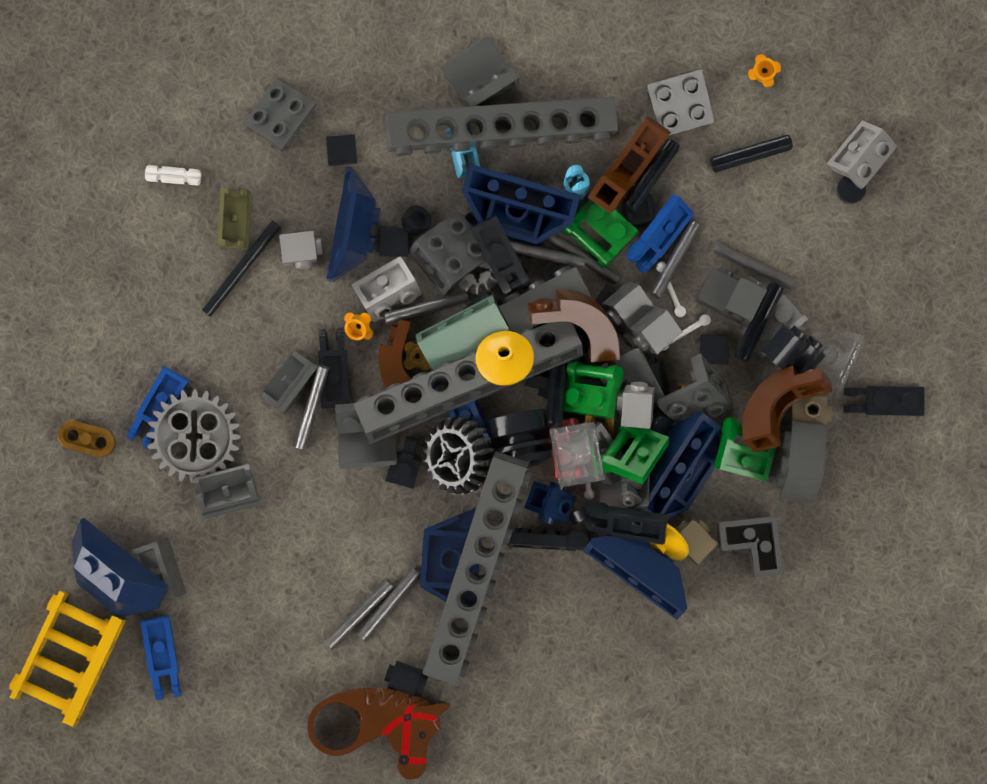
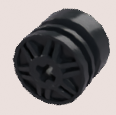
(519, 436)

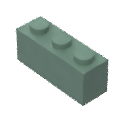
(461, 332)

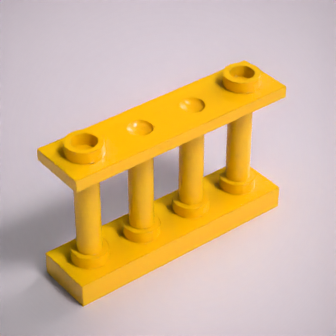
(83, 681)

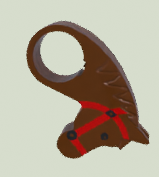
(403, 718)

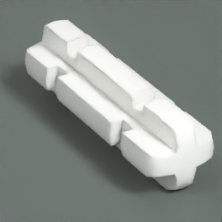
(173, 175)

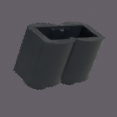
(792, 348)

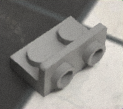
(862, 153)
(387, 289)
(783, 313)

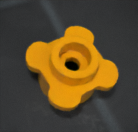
(772, 67)
(353, 331)

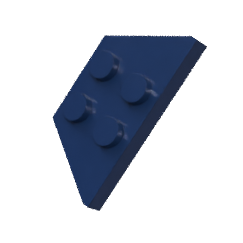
(441, 555)

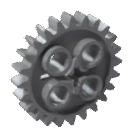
(166, 435)

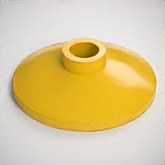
(506, 369)
(674, 546)

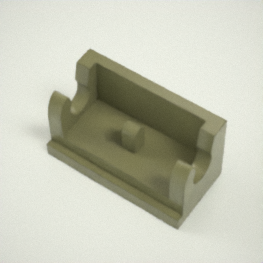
(234, 219)

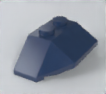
(522, 206)
(353, 227)
(683, 465)
(642, 569)
(113, 574)

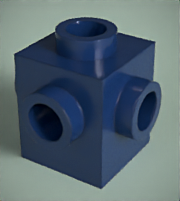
(550, 502)

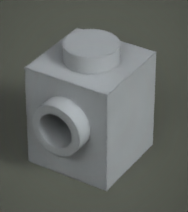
(300, 249)
(636, 405)

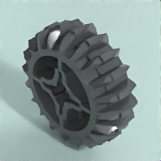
(444, 446)

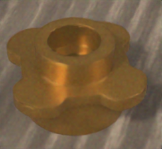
(412, 362)

